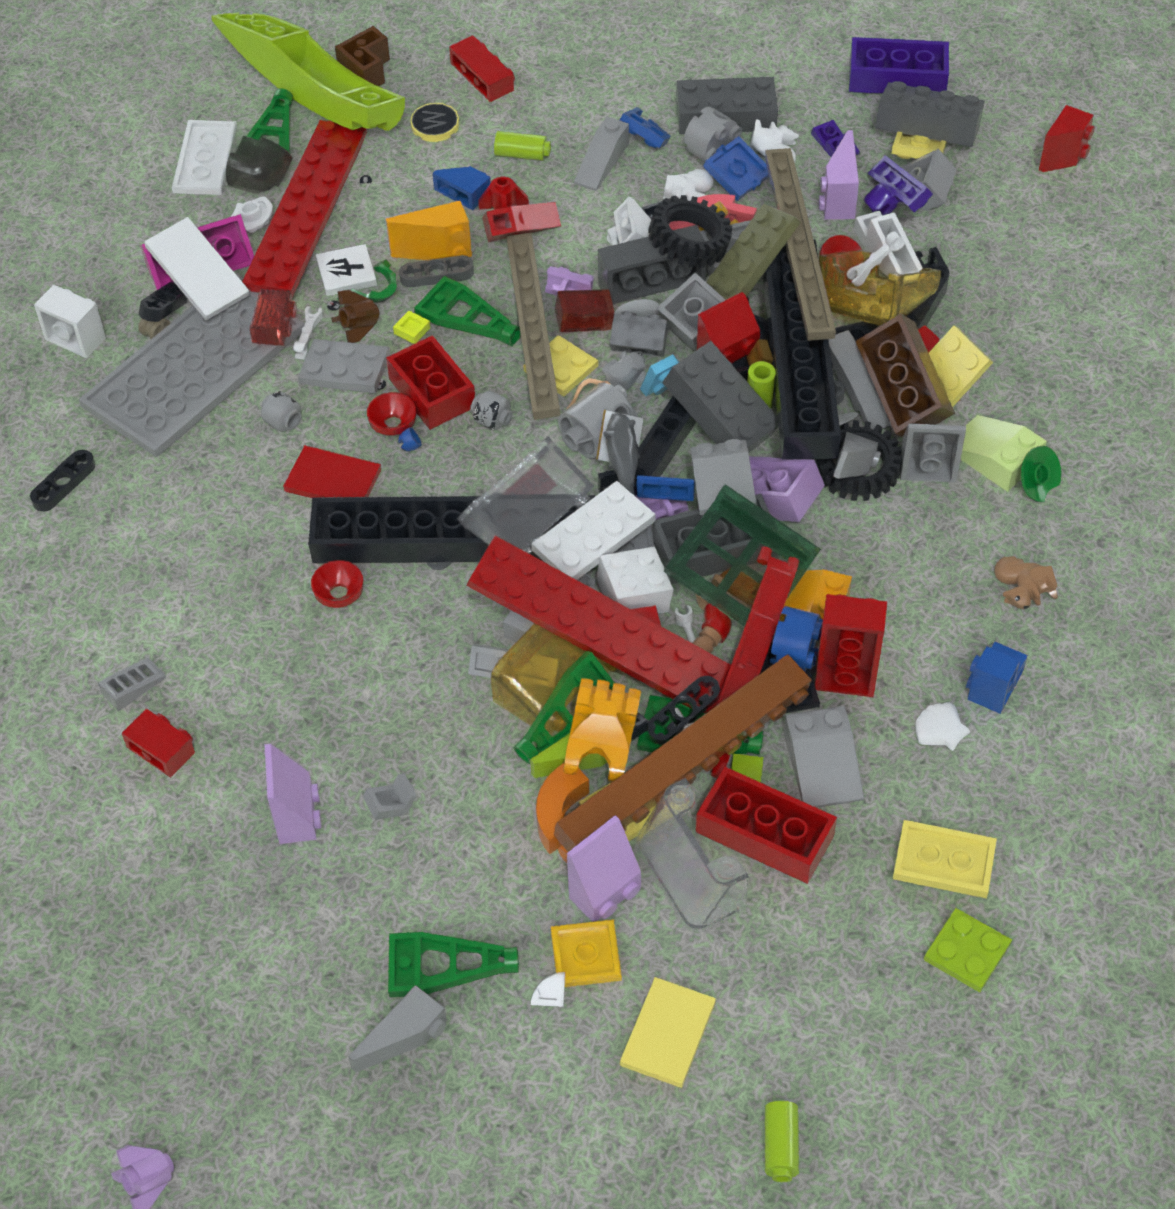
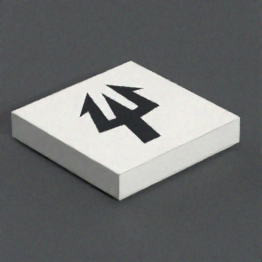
(346, 269)

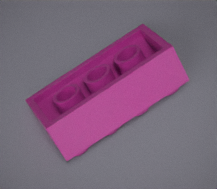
(225, 236)

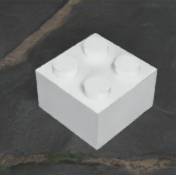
(70, 321)
(635, 579)

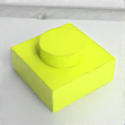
(411, 327)

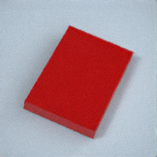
(331, 475)

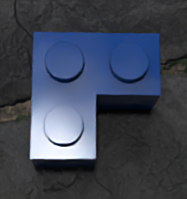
(995, 676)

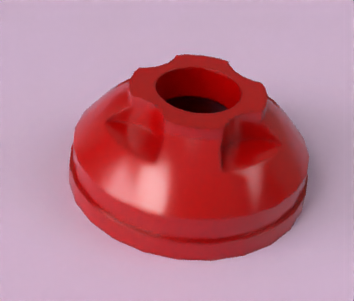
(388, 406)
(333, 575)

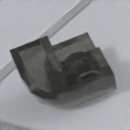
(257, 165)

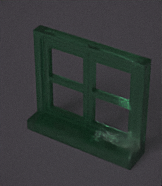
(756, 523)

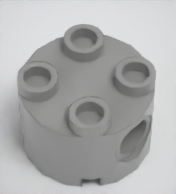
(709, 132)

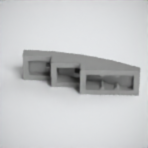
(856, 378)

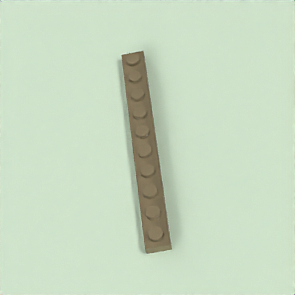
(801, 247)
(533, 327)

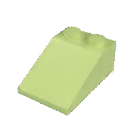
(998, 449)

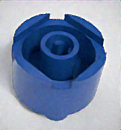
(797, 637)

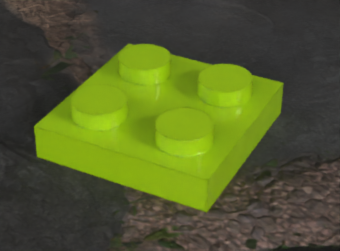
(967, 950)

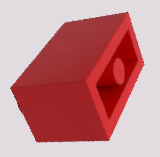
(159, 742)

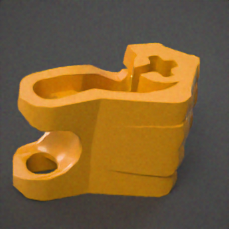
(602, 725)

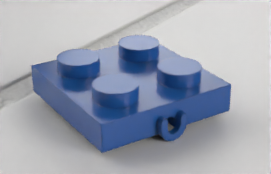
(737, 168)

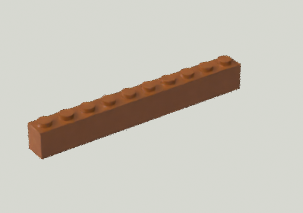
(689, 752)

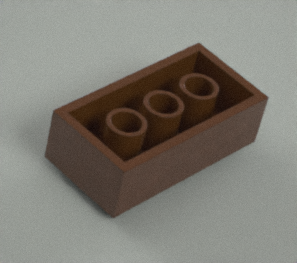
(904, 375)

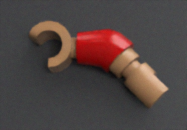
(716, 623)

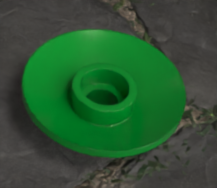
(1040, 472)

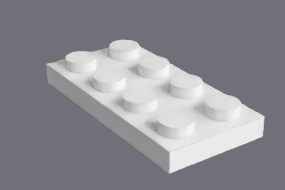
(593, 531)

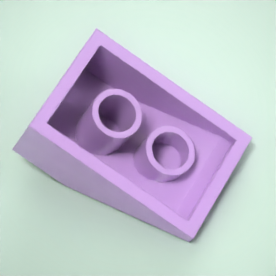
(840, 182)
(786, 485)
(291, 798)
(603, 871)

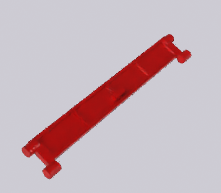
(758, 629)

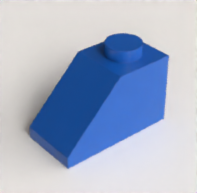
(461, 184)

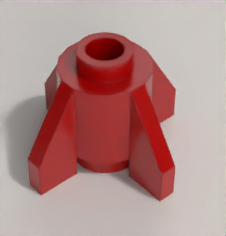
(502, 193)

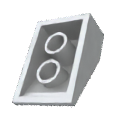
(931, 452)
(721, 465)
(823, 756)

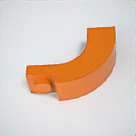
(554, 800)

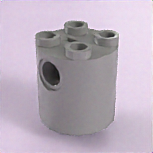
(583, 420)

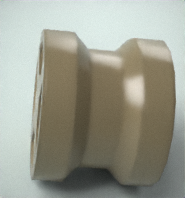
(151, 329)

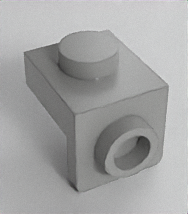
(390, 799)

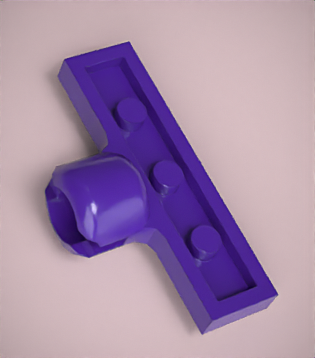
(893, 187)

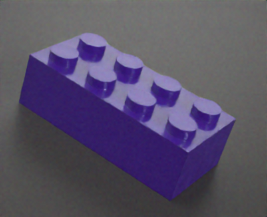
(890, 60)

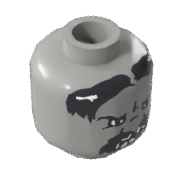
(491, 410)
(281, 411)

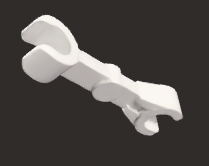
(892, 243)
(312, 320)

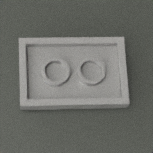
(344, 365)

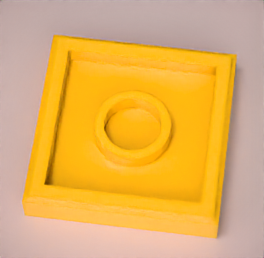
(586, 952)

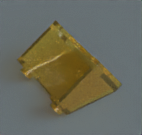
(878, 297)
(531, 672)

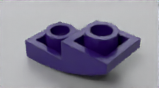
(829, 137)

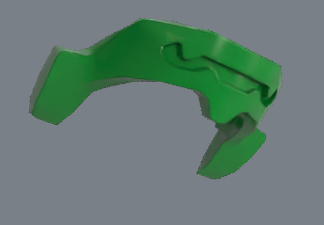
(383, 268)

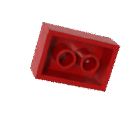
(431, 381)

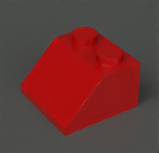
(1067, 140)
(729, 327)

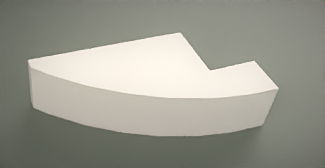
(872, 232)

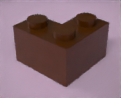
(365, 55)

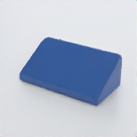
(665, 488)

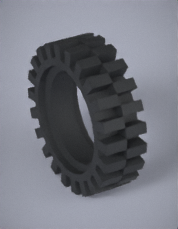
(687, 249)
(873, 484)

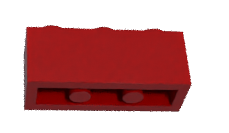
(482, 68)

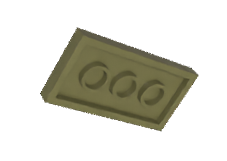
(753, 252)

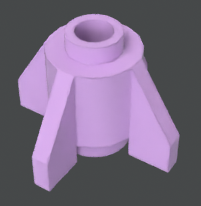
(143, 1173)

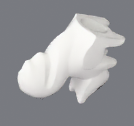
(772, 138)
(688, 184)

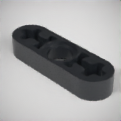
(162, 303)
(65, 469)
(705, 701)

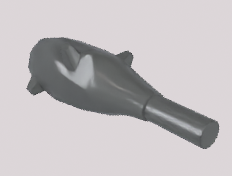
(622, 449)

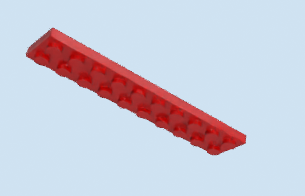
(304, 208)
(593, 621)

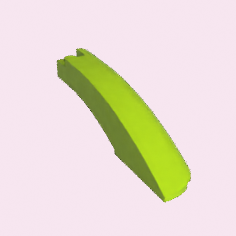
(315, 79)

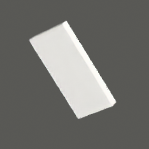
(204, 157)
(196, 268)

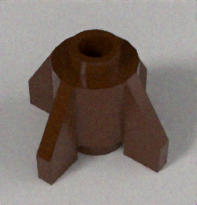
(357, 314)

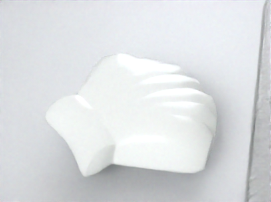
(254, 213)
(940, 726)

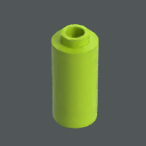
(521, 145)
(762, 379)
(781, 1140)

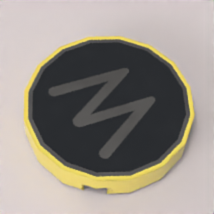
(434, 122)

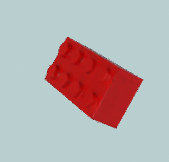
(850, 645)
(766, 824)

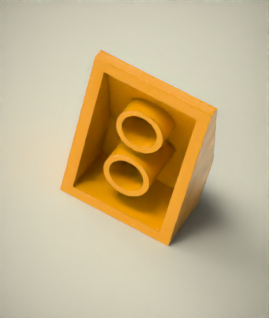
(430, 233)
(812, 590)

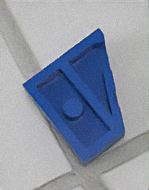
(649, 130)

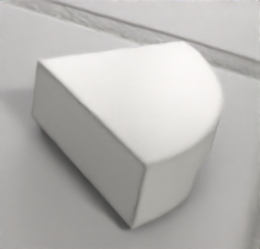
(550, 991)

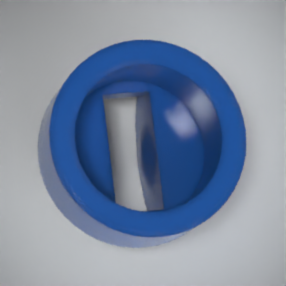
(410, 439)

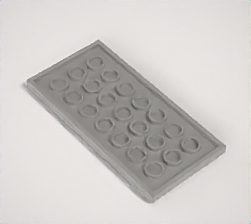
(181, 375)

